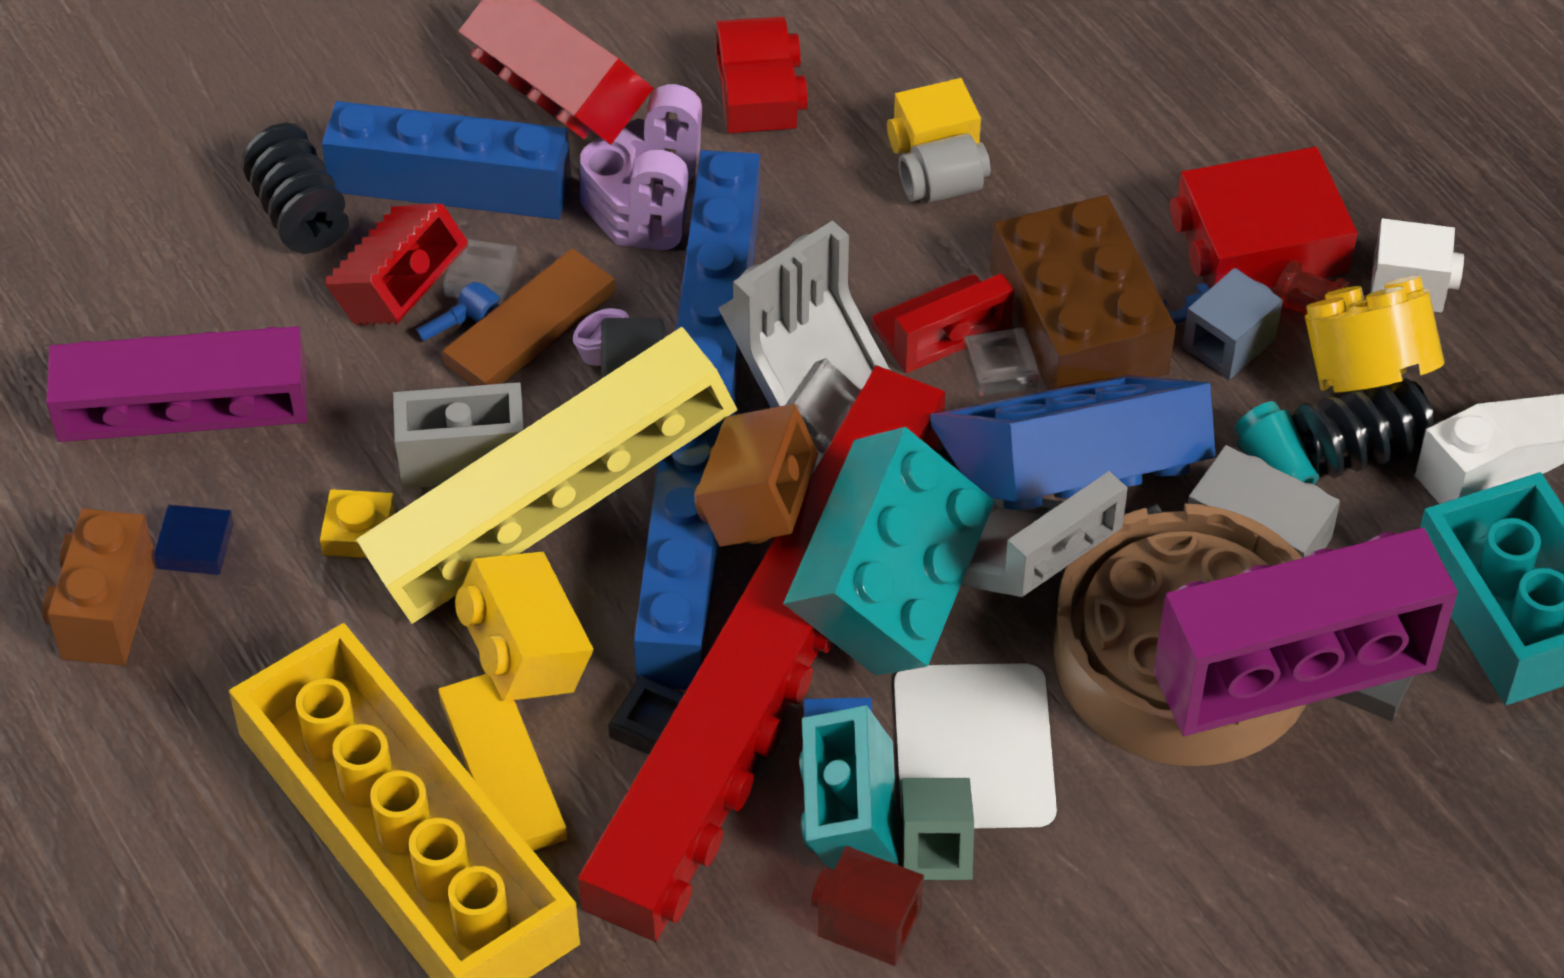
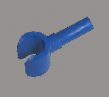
(474, 302)

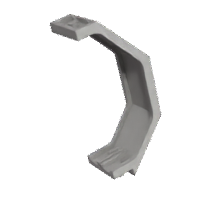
(803, 312)

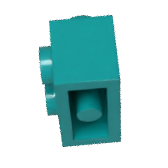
(848, 786)

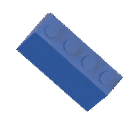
(1077, 434)

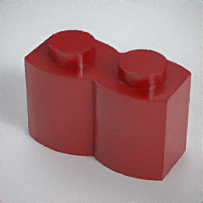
(758, 74)

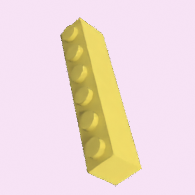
(548, 472)

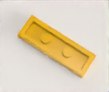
(502, 759)

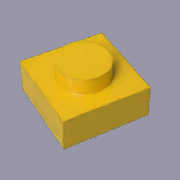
(349, 517)

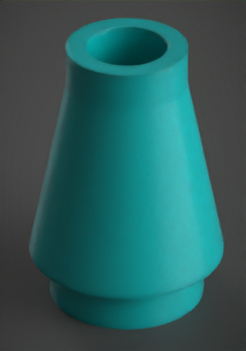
(1274, 438)

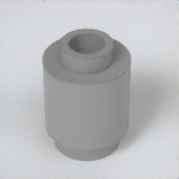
(944, 169)

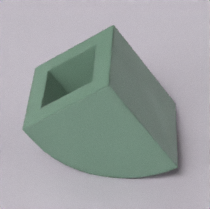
(938, 827)

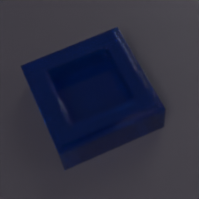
(193, 539)

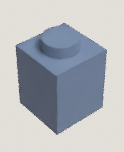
(1232, 323)

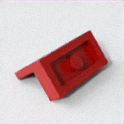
(940, 319)

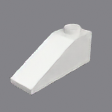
(1492, 446)

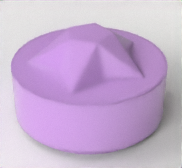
(588, 335)

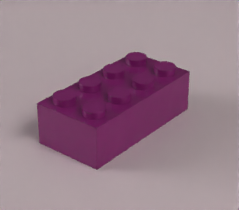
(1303, 630)

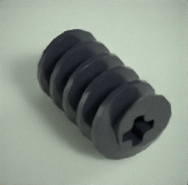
(295, 188)
(1363, 423)

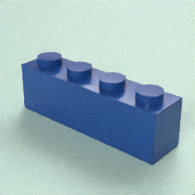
(448, 159)

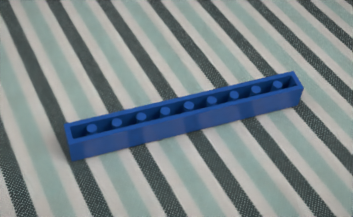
(680, 546)

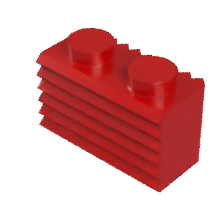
(396, 263)

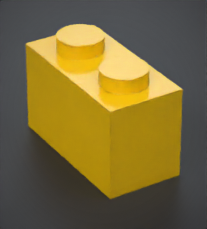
(523, 626)

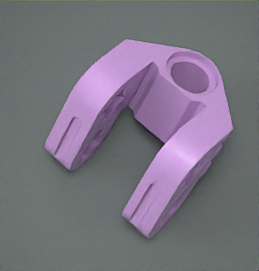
(621, 177)

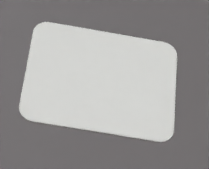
(980, 727)

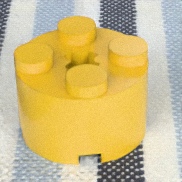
(1374, 336)

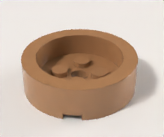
(1112, 625)

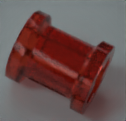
(1295, 279)

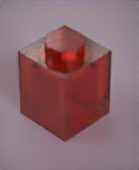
(868, 904)

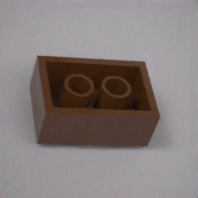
(1082, 294)

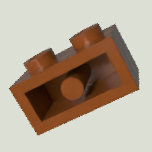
(756, 476)
(100, 586)

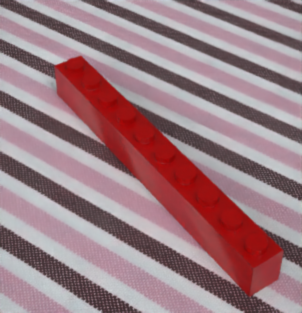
(734, 702)

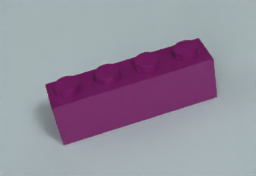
(177, 384)

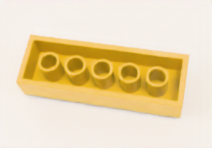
(403, 814)

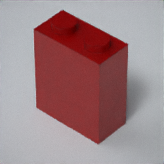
(1262, 216)

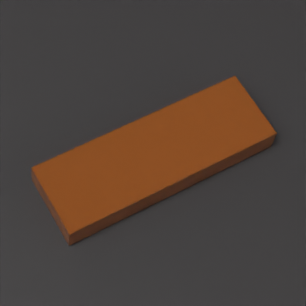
(529, 320)

